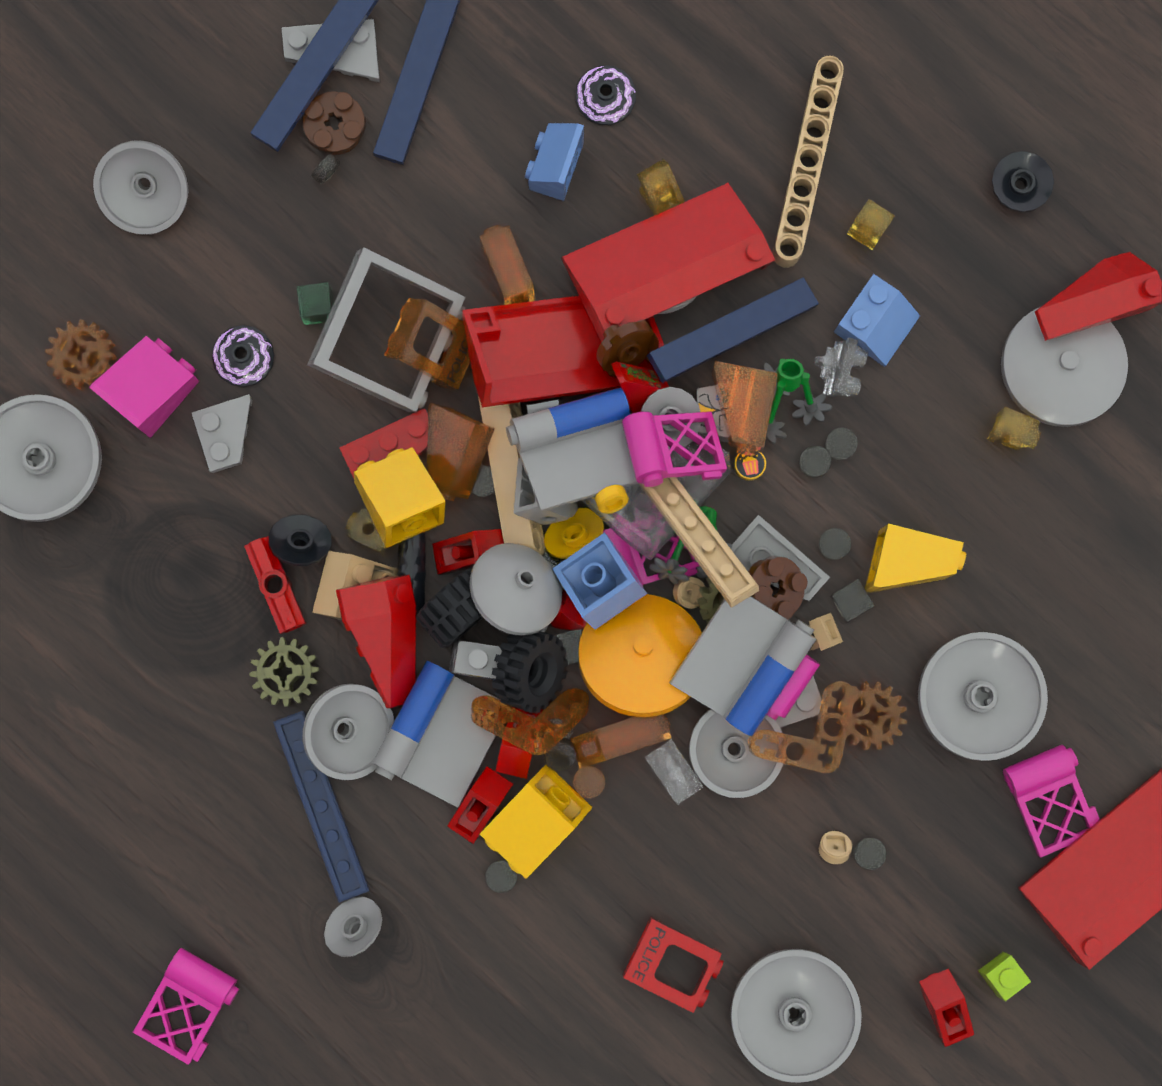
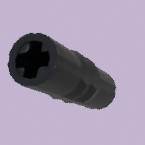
(412, 562)

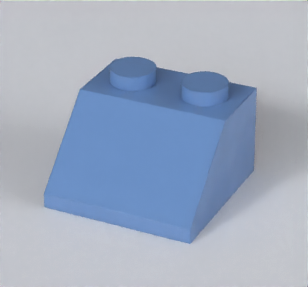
(556, 159)
(878, 320)
(599, 581)

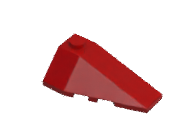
(1104, 294)
(384, 627)

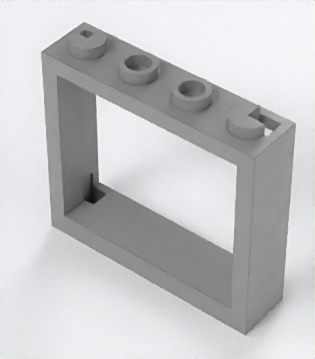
(337, 317)

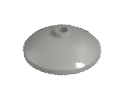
(130, 203)
(509, 601)
(366, 723)
(730, 774)

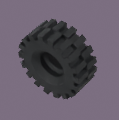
(529, 671)

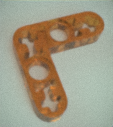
(492, 714)
(812, 748)

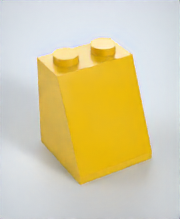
(400, 496)
(911, 558)
(535, 821)

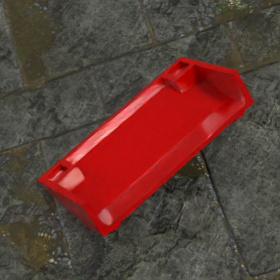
(667, 259)
(536, 351)
(1105, 879)

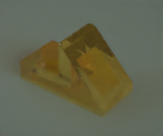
(660, 187)

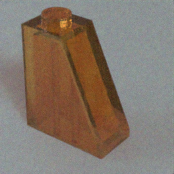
(507, 265)
(745, 404)
(455, 450)
(620, 739)

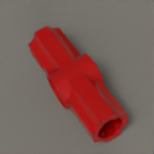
(283, 603)

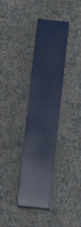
(311, 71)
(415, 80)
(732, 330)
(322, 812)

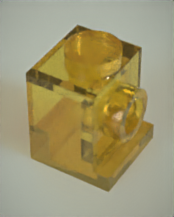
(870, 224)
(1015, 429)
(355, 526)

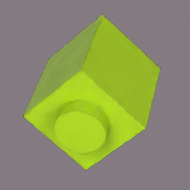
(1004, 976)

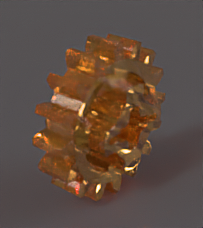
(67, 357)
(875, 731)

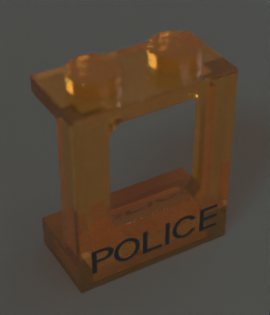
(453, 361)

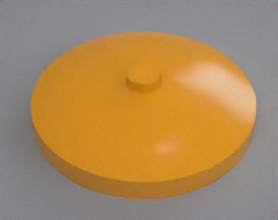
(637, 655)

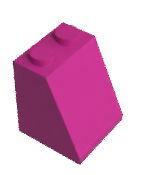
(146, 384)

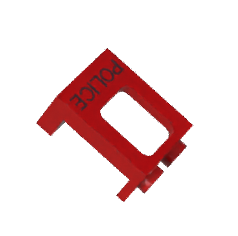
(649, 953)

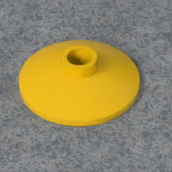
(571, 535)

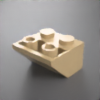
(344, 571)

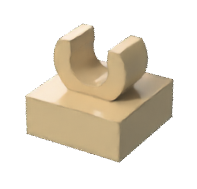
(825, 632)

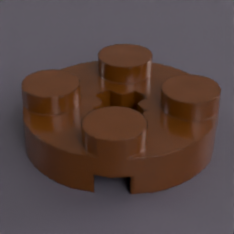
(350, 130)
(626, 344)
(790, 581)

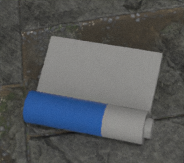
(574, 448)
(743, 662)
(435, 738)

